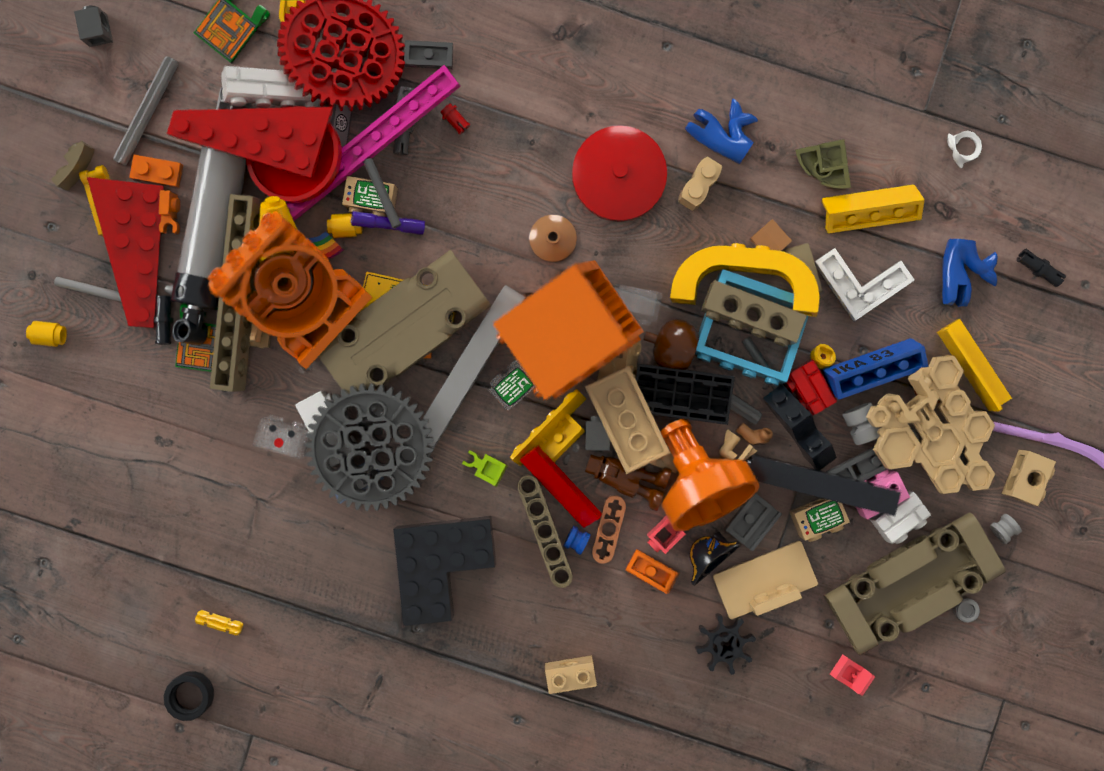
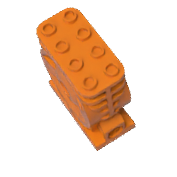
(318, 318)

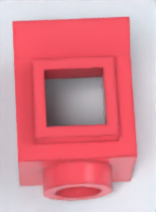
(665, 546)

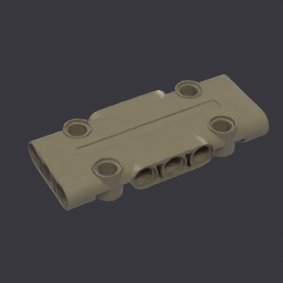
(404, 325)
(915, 583)

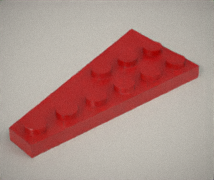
(270, 136)
(132, 238)

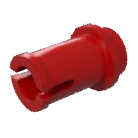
(454, 118)

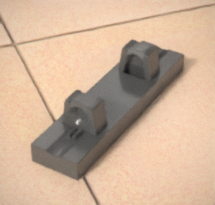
(866, 463)

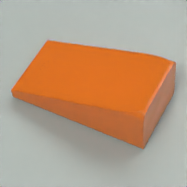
(652, 571)

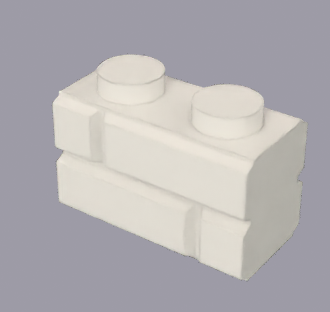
(909, 515)

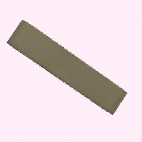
(549, 541)

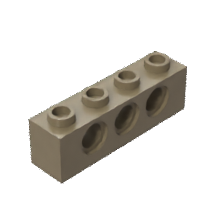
(790, 320)

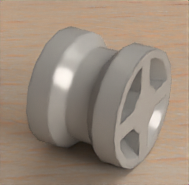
(1005, 528)

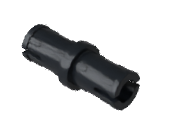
(1041, 268)
(163, 320)

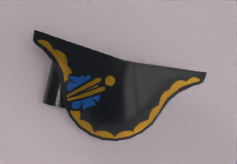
(709, 553)

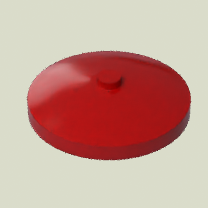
(619, 173)
(296, 188)

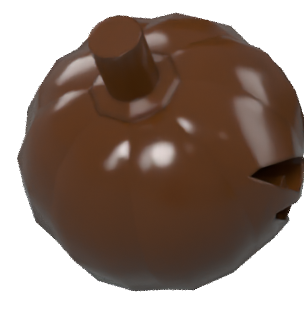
(674, 344)

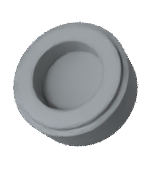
(967, 610)

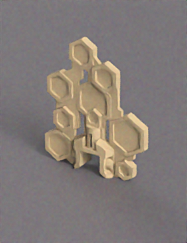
(940, 442)

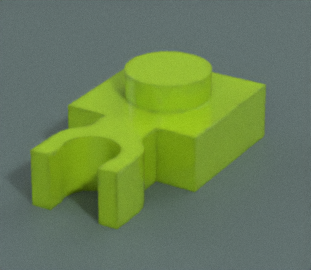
(488, 469)

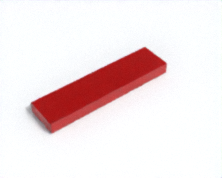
(560, 486)

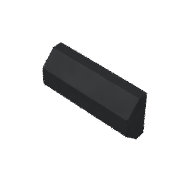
(686, 393)

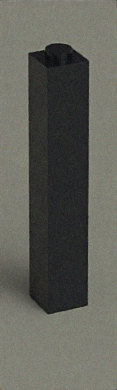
(825, 485)

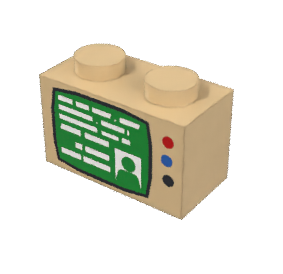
(362, 196)
(819, 517)

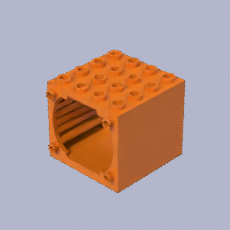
(568, 329)

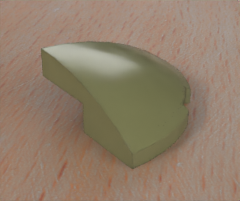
(826, 163)

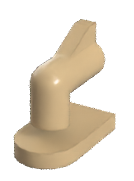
(259, 338)
(730, 442)

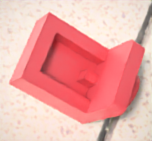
(852, 675)

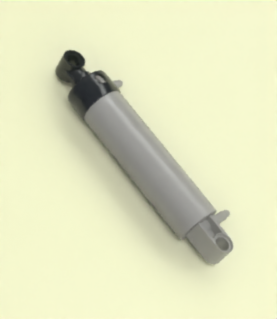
(204, 237)

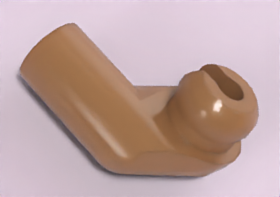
(754, 437)

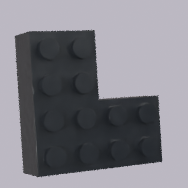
(429, 554)

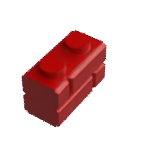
(810, 387)

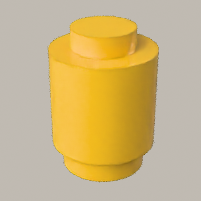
(341, 227)
(46, 333)

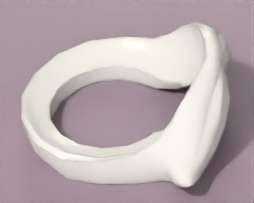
(959, 158)

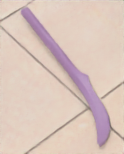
(1053, 439)

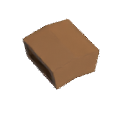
(771, 236)

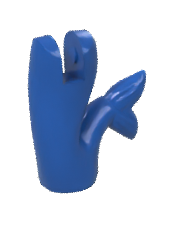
(716, 138)
(954, 277)

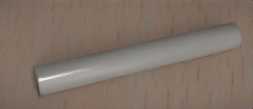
(87, 288)

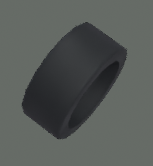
(171, 702)

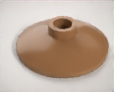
(552, 250)

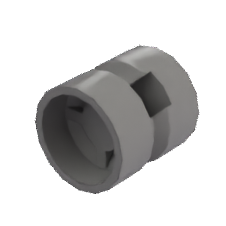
(861, 428)

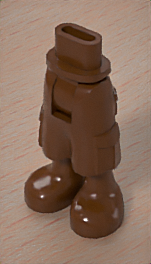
(613, 474)

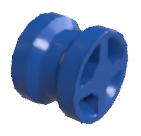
(576, 540)

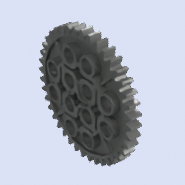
(337, 421)

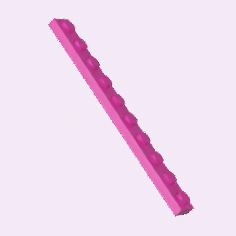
(387, 129)

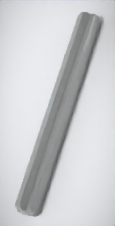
(145, 110)

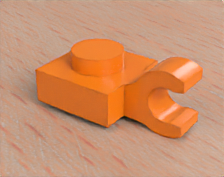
(168, 208)

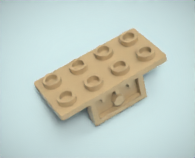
(766, 581)

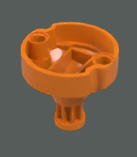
(704, 485)

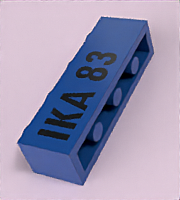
(875, 368)

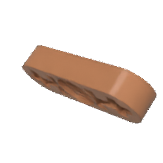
(609, 547)

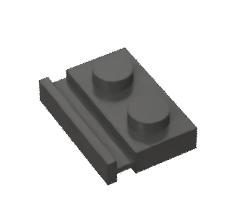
(753, 521)

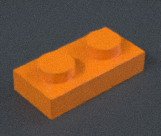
(156, 171)

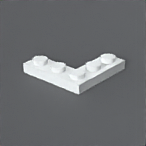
(852, 296)

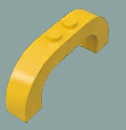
(750, 260)

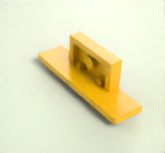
(556, 432)

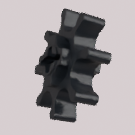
(725, 653)

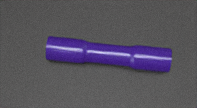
(373, 221)

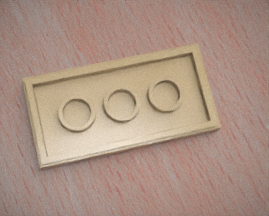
(627, 419)

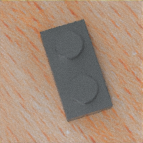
(428, 54)

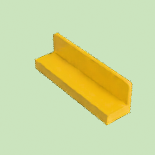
(873, 208)
(975, 365)

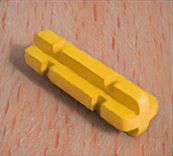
(219, 622)

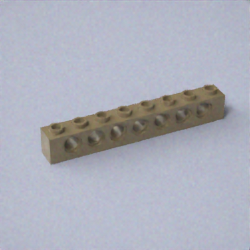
(233, 329)

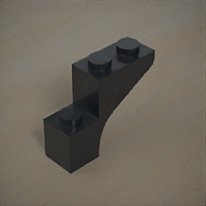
(801, 427)

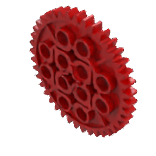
(304, 62)

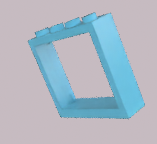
(748, 368)

